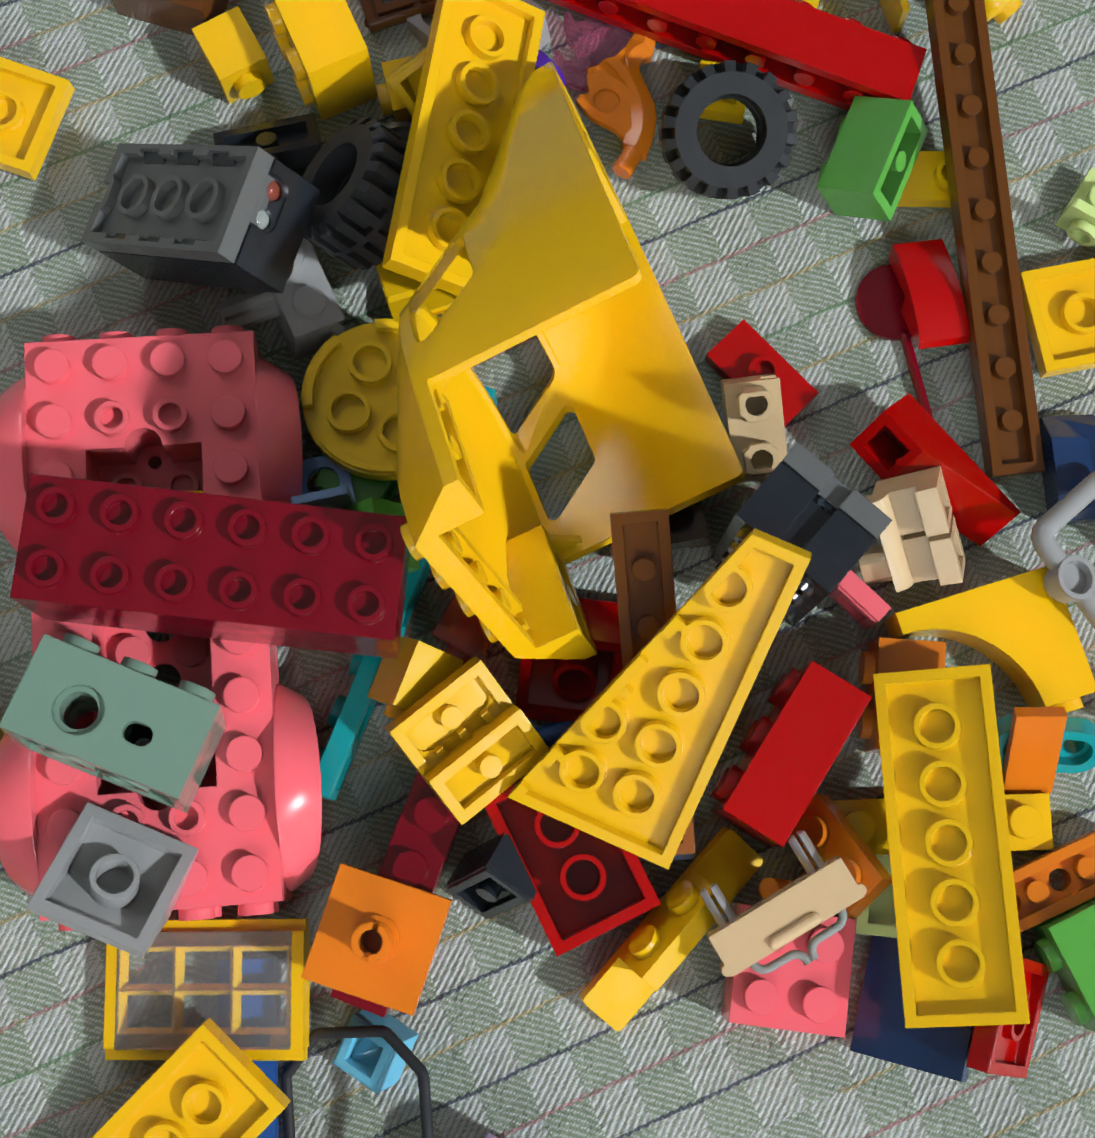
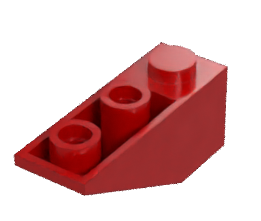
(909, 441)

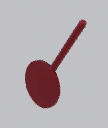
(878, 309)

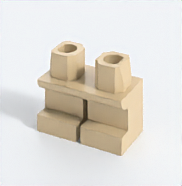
(755, 423)
(923, 533)

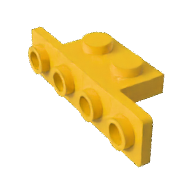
(669, 930)

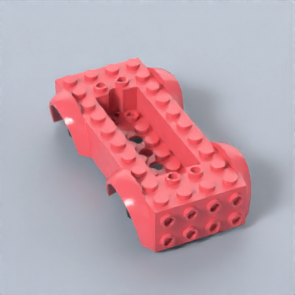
(182, 419)

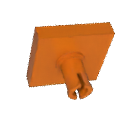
(377, 939)

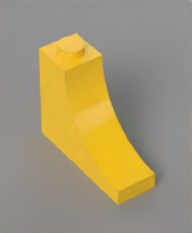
(1016, 629)

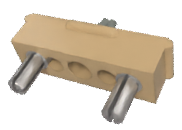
(784, 914)

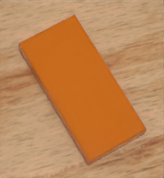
(1033, 749)

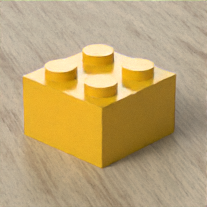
(324, 53)

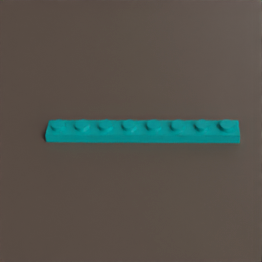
(352, 713)

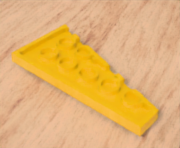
(657, 730)

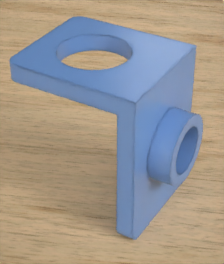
(337, 497)

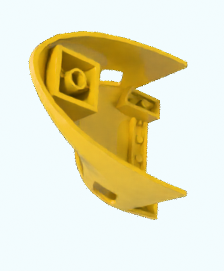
(564, 266)

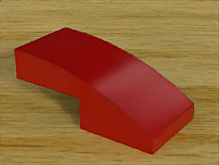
(932, 293)

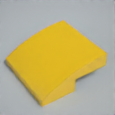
(467, 740)

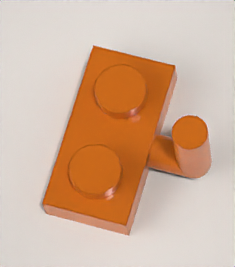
(836, 837)

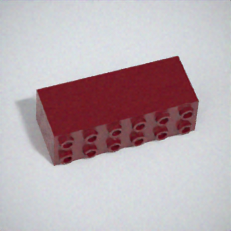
(212, 566)

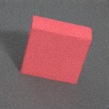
(859, 600)

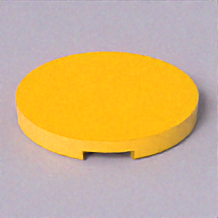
(354, 400)

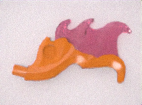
(616, 96)

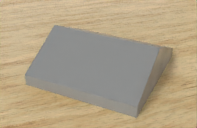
(114, 880)

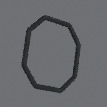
(362, 1032)

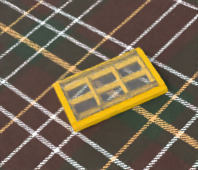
(222, 969)

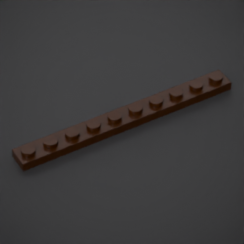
(985, 238)

